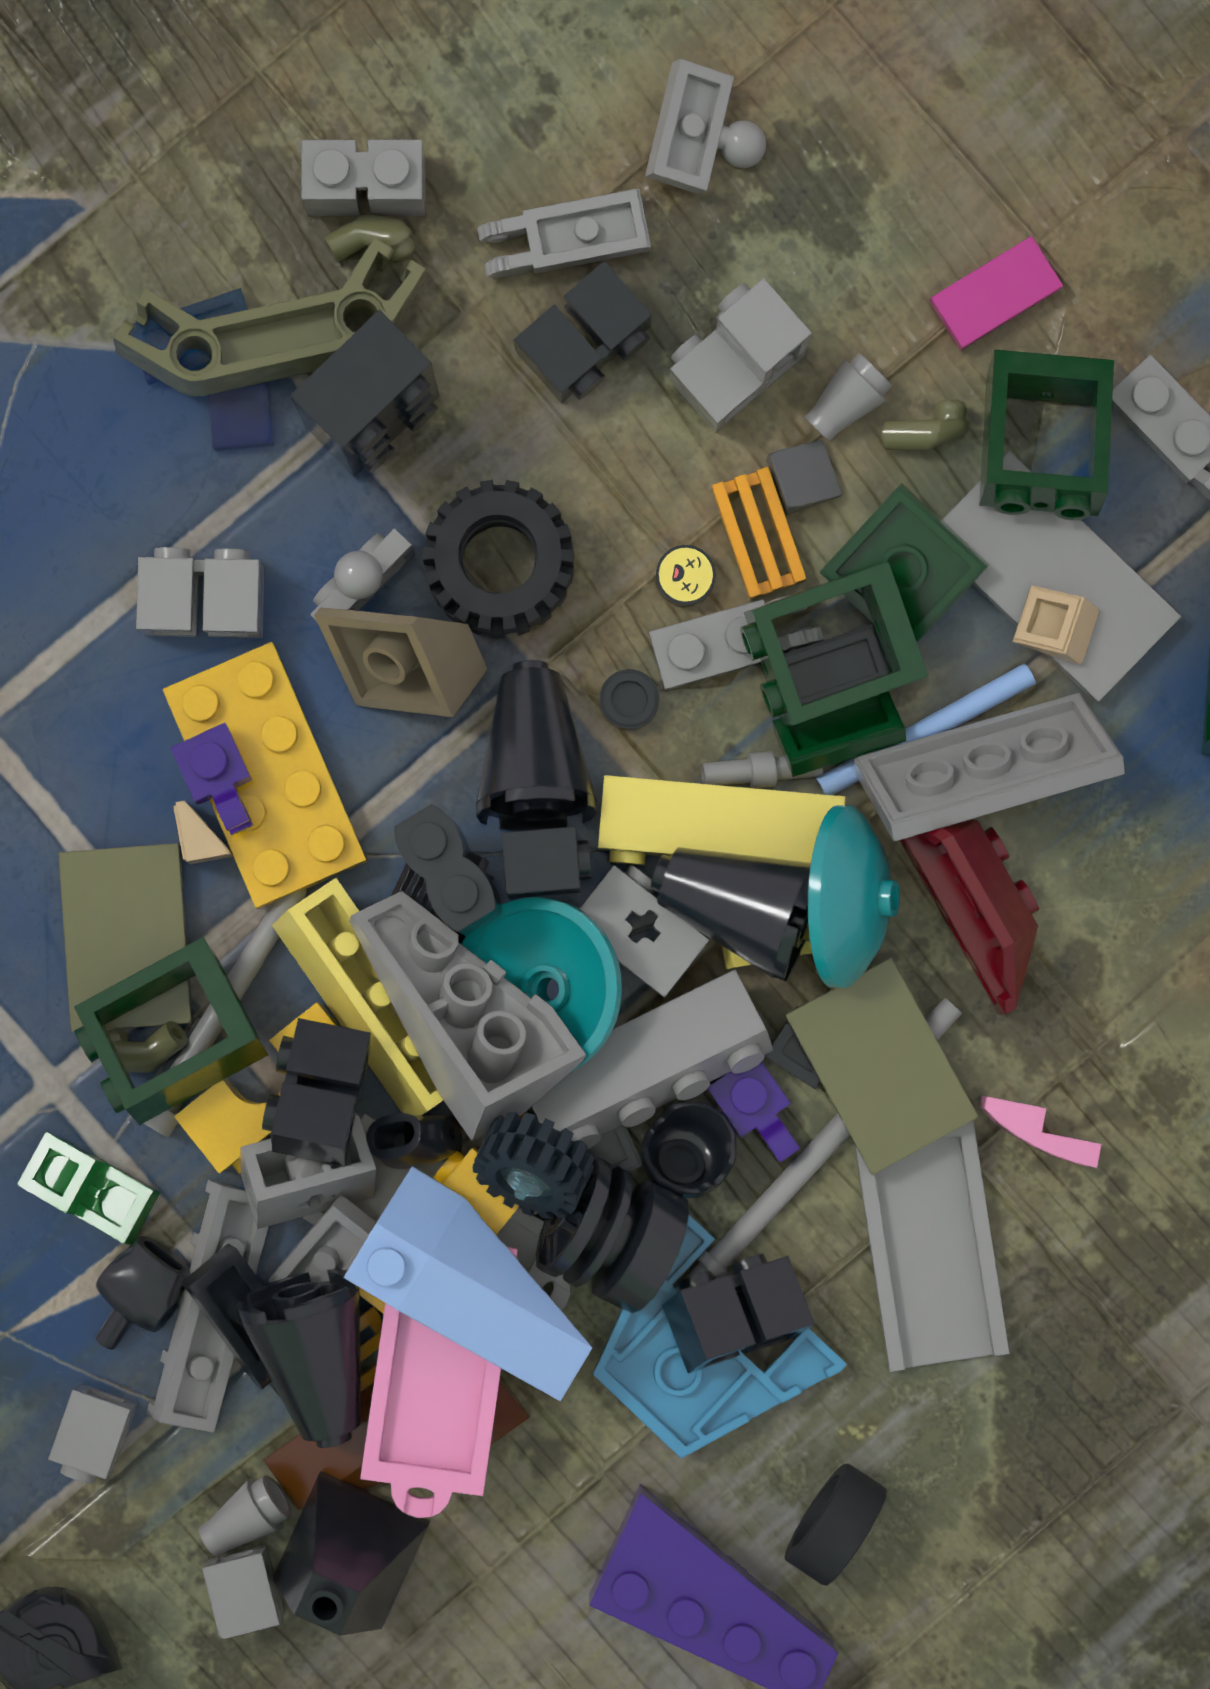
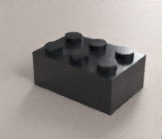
(368, 395)

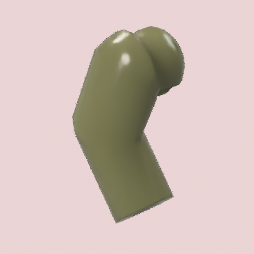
(362, 230)
(927, 434)
(153, 1051)

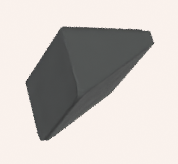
(803, 476)

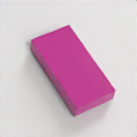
(996, 293)

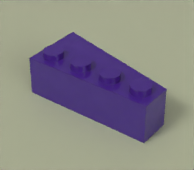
(706, 1603)

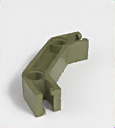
(264, 340)

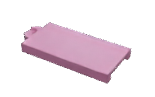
(428, 1416)

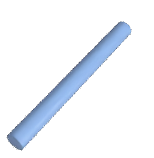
(941, 721)

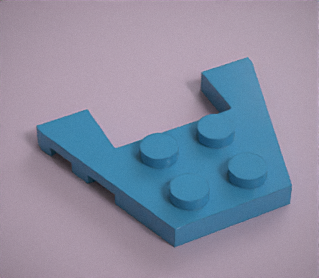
(696, 1408)

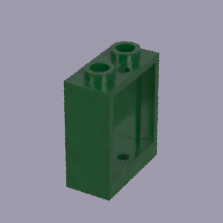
(1049, 380)
(889, 622)
(195, 1074)

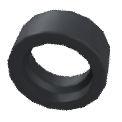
(835, 1524)

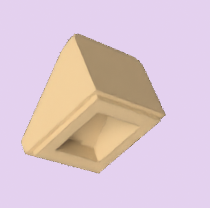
(1057, 624)
(196, 838)

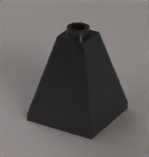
(347, 1557)

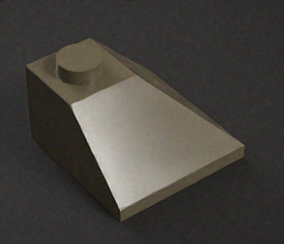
(403, 660)

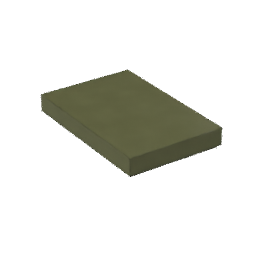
(120, 917)
(881, 1066)

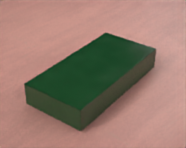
(840, 734)

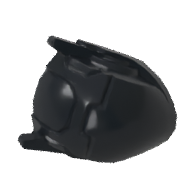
(53, 1641)

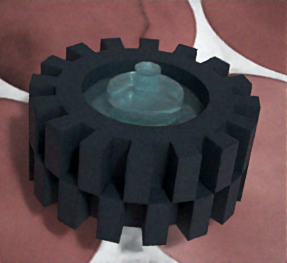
(533, 1165)

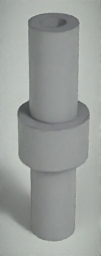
(758, 770)

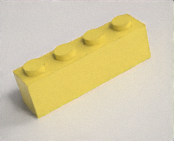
(661, 815)
(336, 964)

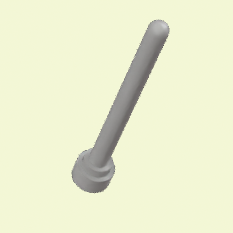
(240, 977)

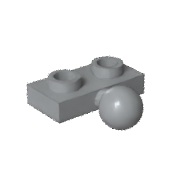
(693, 129)
(364, 572)

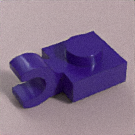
(214, 771)
(751, 1103)

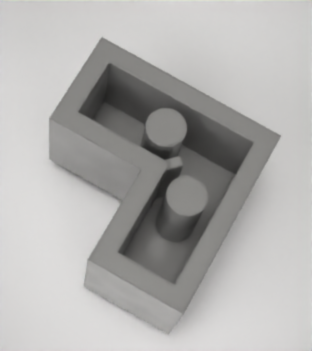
(748, 351)

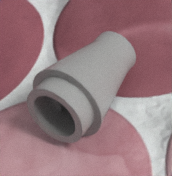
(848, 397)
(247, 1515)

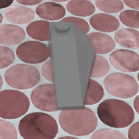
(471, 1027)

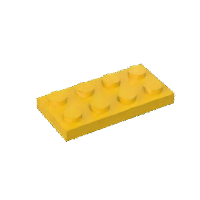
(295, 809)

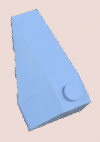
(458, 1278)

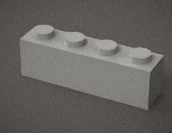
(660, 1059)

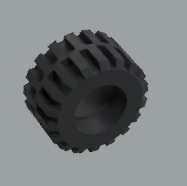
(489, 508)

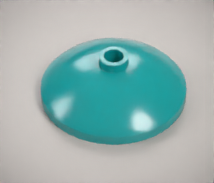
(848, 896)
(557, 941)

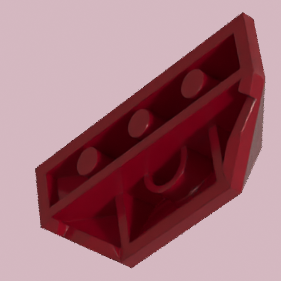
(979, 904)

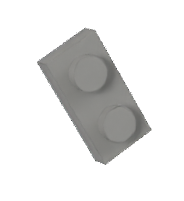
(329, 1243)

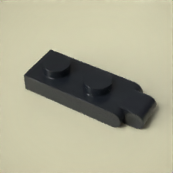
(217, 1290)

